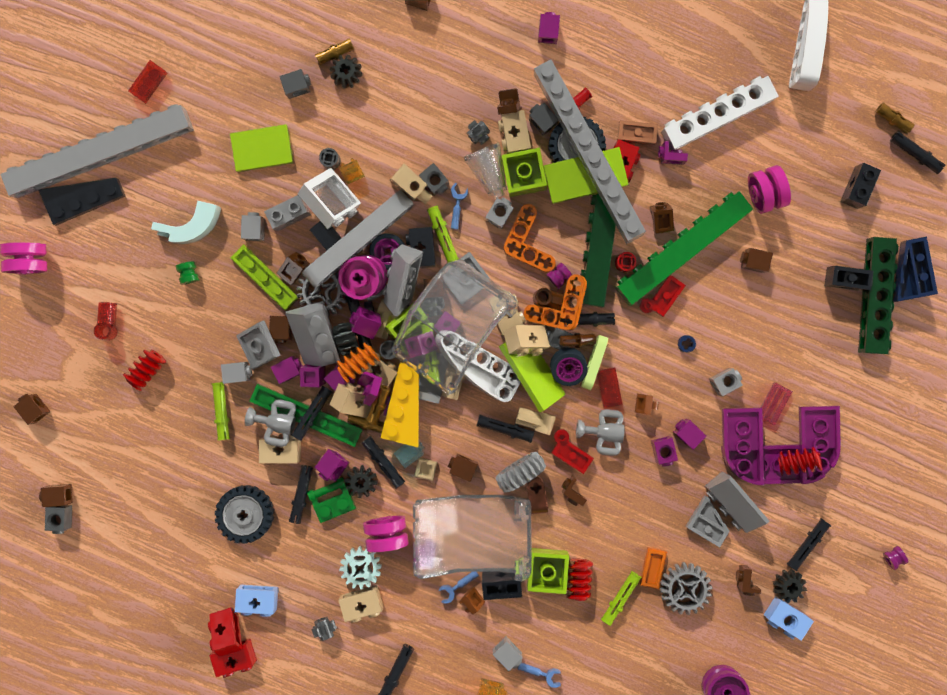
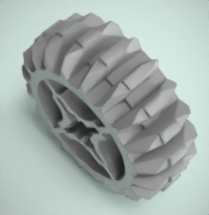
(314, 295)
(520, 472)
(679, 592)

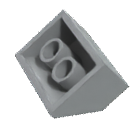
(402, 278)
(314, 334)
(735, 503)

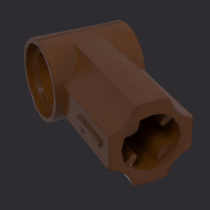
(553, 301)

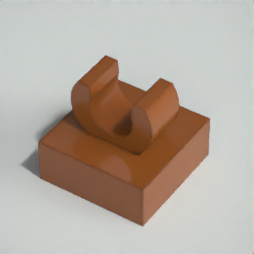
(645, 404)
(472, 600)

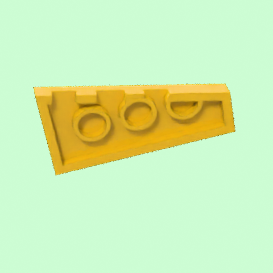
(403, 410)

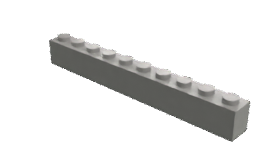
(97, 151)
(589, 152)

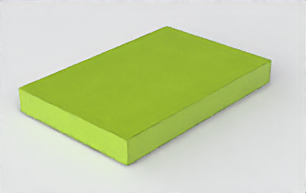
(261, 148)

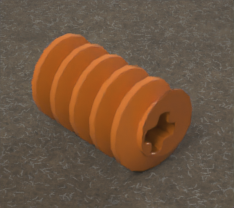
(356, 362)

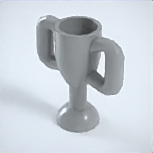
(275, 422)
(605, 431)

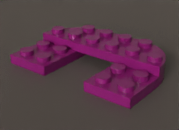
(759, 463)

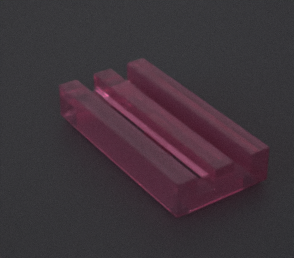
(781, 406)

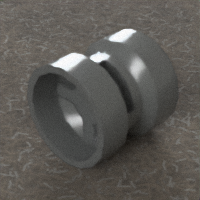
(332, 161)
(385, 349)

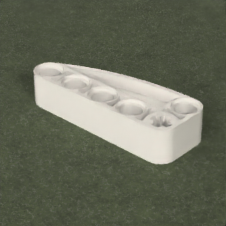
(810, 45)
(491, 381)

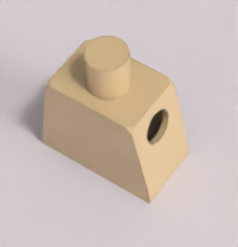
(404, 178)

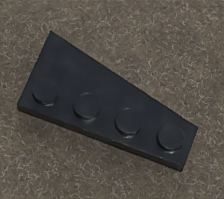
(77, 199)

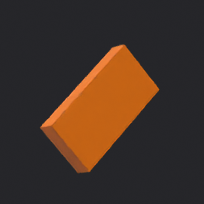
(653, 568)

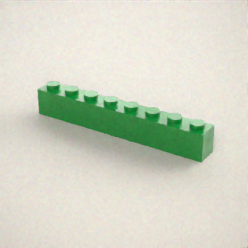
(684, 248)

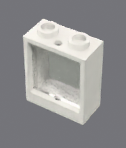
(329, 198)

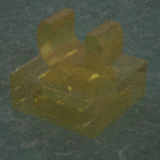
(351, 171)

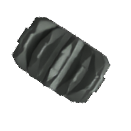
(339, 75)
(345, 338)
(354, 477)
(786, 580)

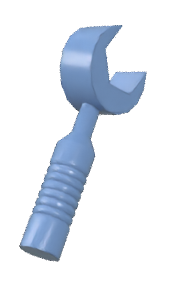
(457, 210)
(461, 583)
(537, 672)

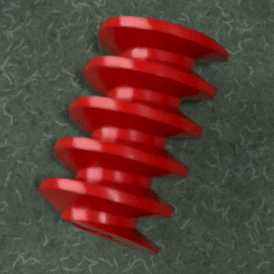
(144, 369)
(799, 461)
(580, 579)

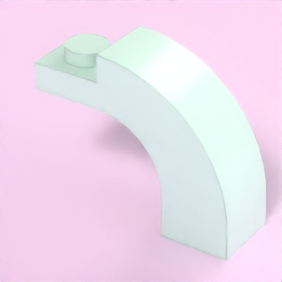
(197, 228)

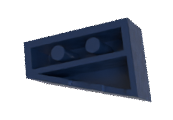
(914, 271)

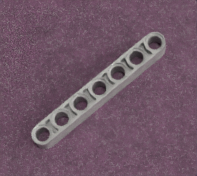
(358, 238)

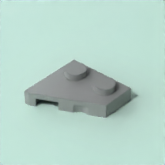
(708, 523)

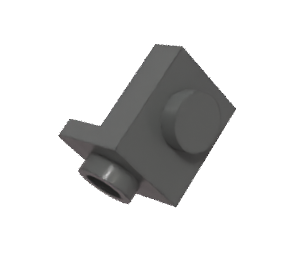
(554, 336)

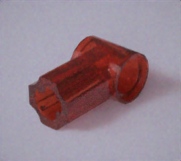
(106, 318)

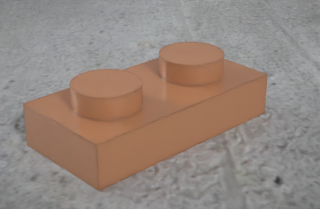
(637, 132)

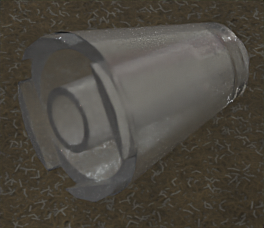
(488, 169)

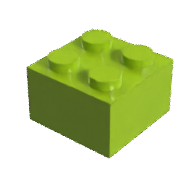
(524, 172)
(548, 571)

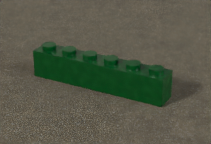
(598, 253)

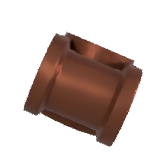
(537, 497)

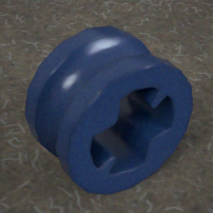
(684, 338)

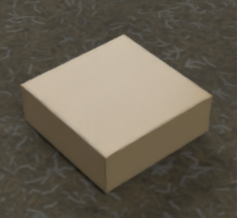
(425, 469)

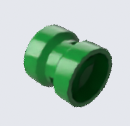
(187, 273)

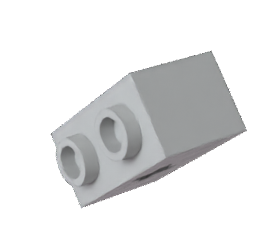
(287, 213)

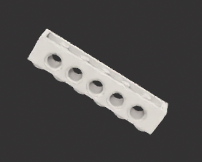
(760, 86)

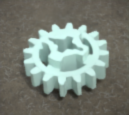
(366, 572)

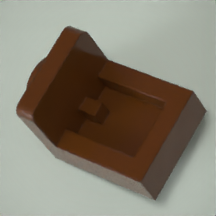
(573, 496)
(743, 577)

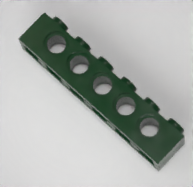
(870, 303)

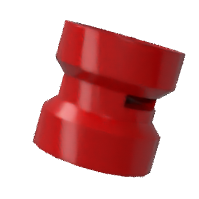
(626, 264)

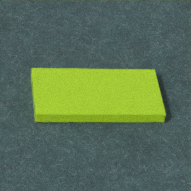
(571, 181)
(535, 378)

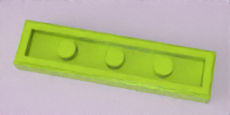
(264, 277)

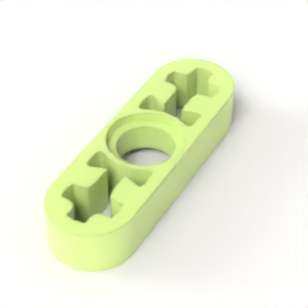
(594, 362)

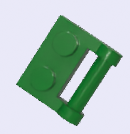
(333, 506)

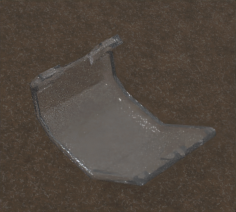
(451, 323)
(472, 535)

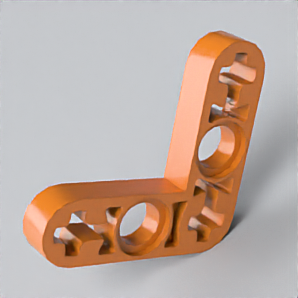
(519, 241)
(566, 310)

